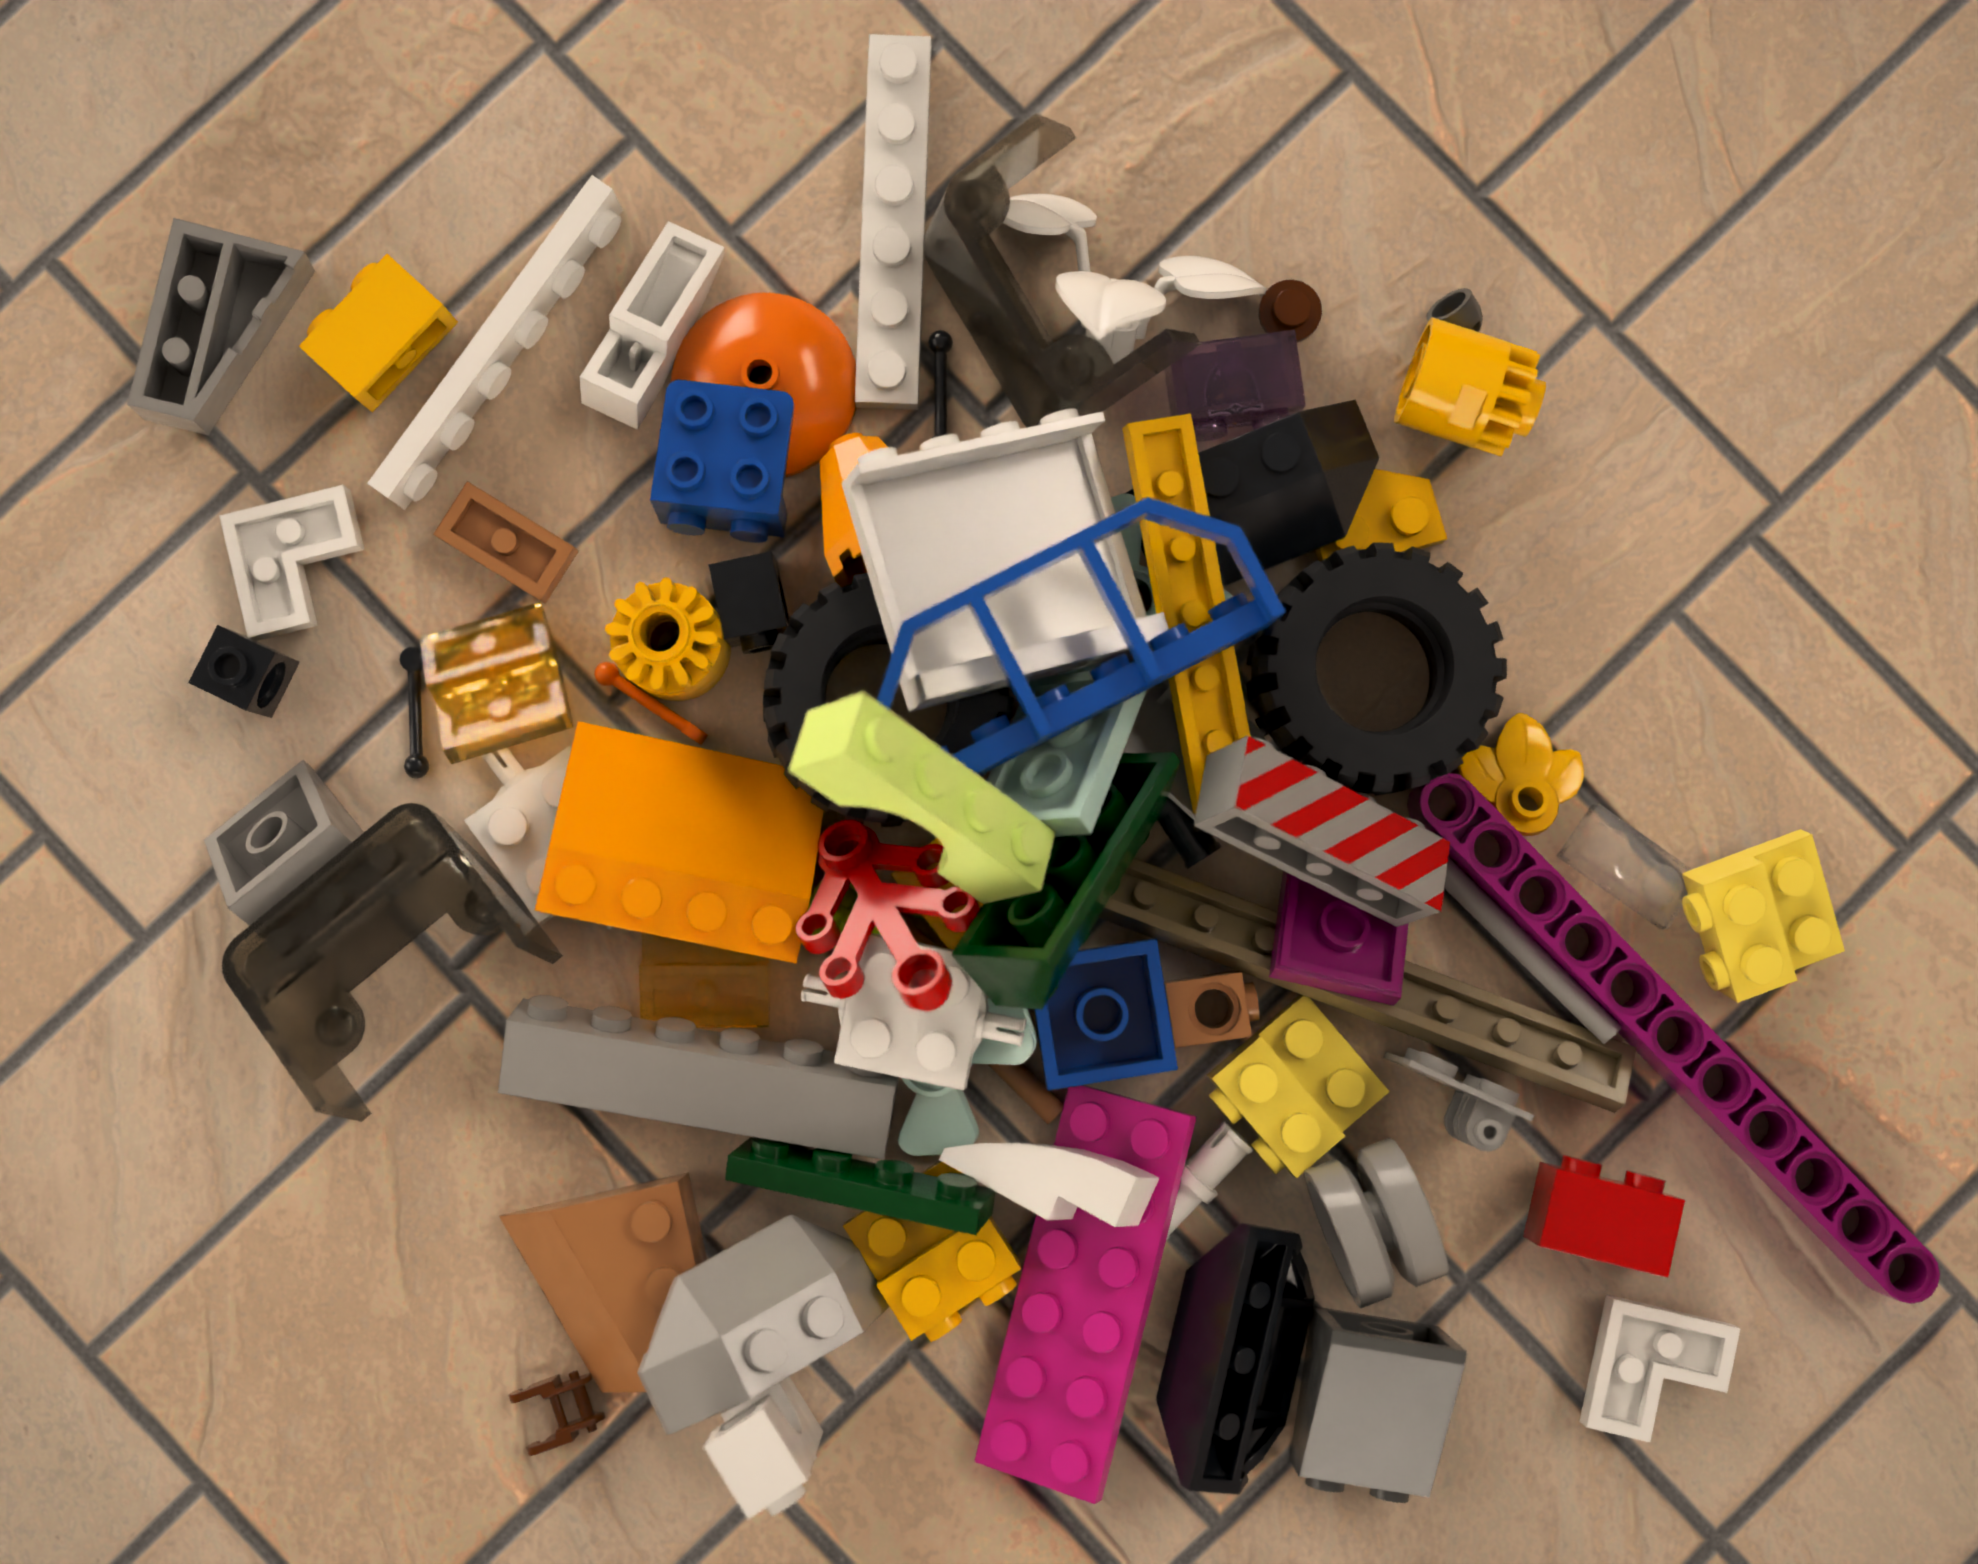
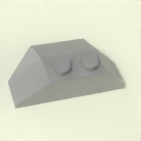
(755, 1319)

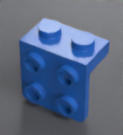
(723, 460)

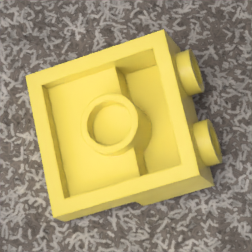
(1761, 915)
(1295, 1087)

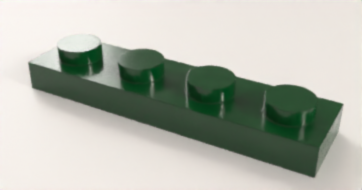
(879, 1187)

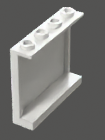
(971, 510)

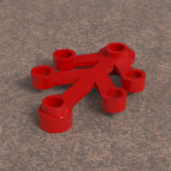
(849, 855)

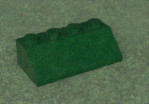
(1028, 941)

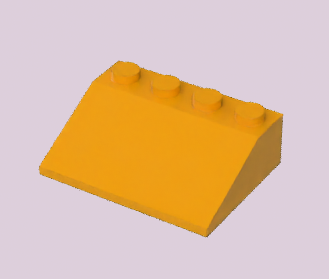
(681, 844)

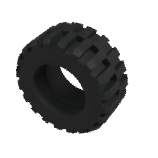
(1444, 623)
(802, 666)

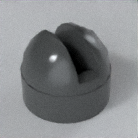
(1459, 309)

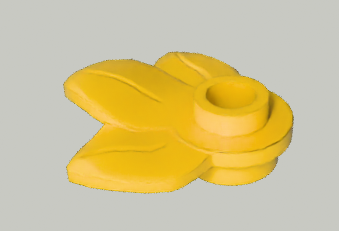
(1527, 766)

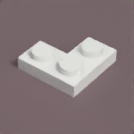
(272, 546)
(1642, 1347)

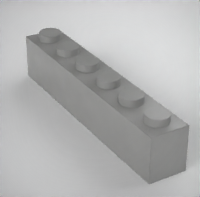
(694, 1076)

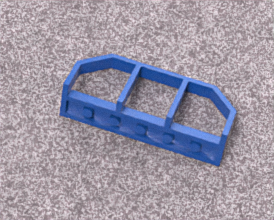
(1116, 678)

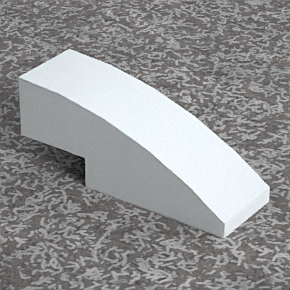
(650, 325)
(1058, 1179)

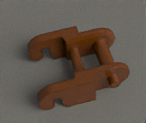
(551, 1389)

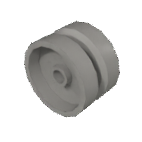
(1383, 1218)

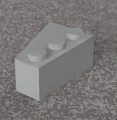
(211, 321)

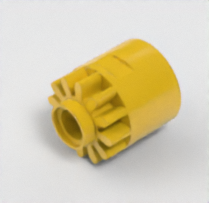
(1470, 388)
(691, 664)

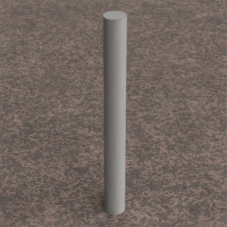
(1530, 954)

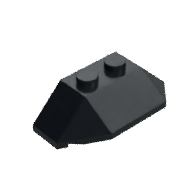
(1289, 483)
(1234, 1356)

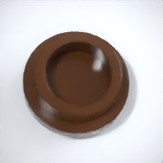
(1290, 307)

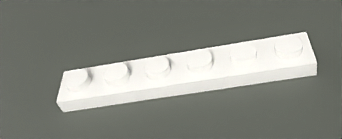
(893, 222)
(485, 362)

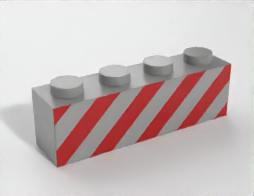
(1322, 831)

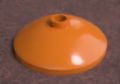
(801, 349)

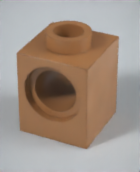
(1181, 1001)

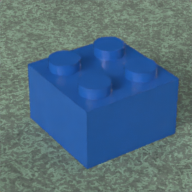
(1107, 1018)

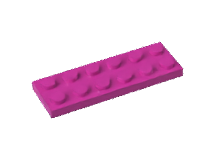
(1084, 1307)

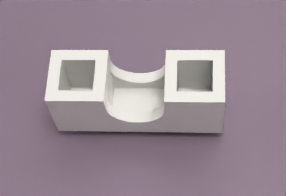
(766, 1449)

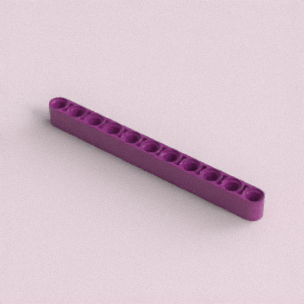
(1743, 1094)

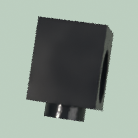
(750, 601)
(243, 672)

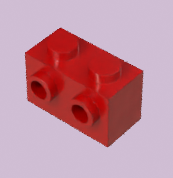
(1603, 1217)

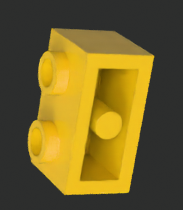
(377, 332)

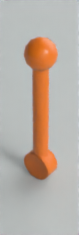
(608, 674)

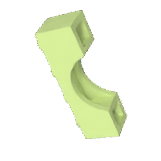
(876, 760)

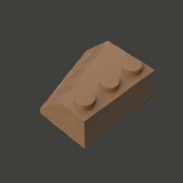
(611, 1266)

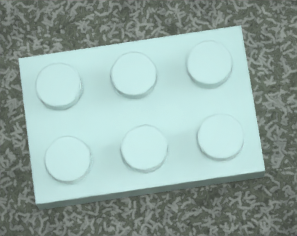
(1071, 773)

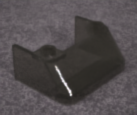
(1025, 360)
(348, 921)

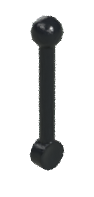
(940, 343)
(416, 764)

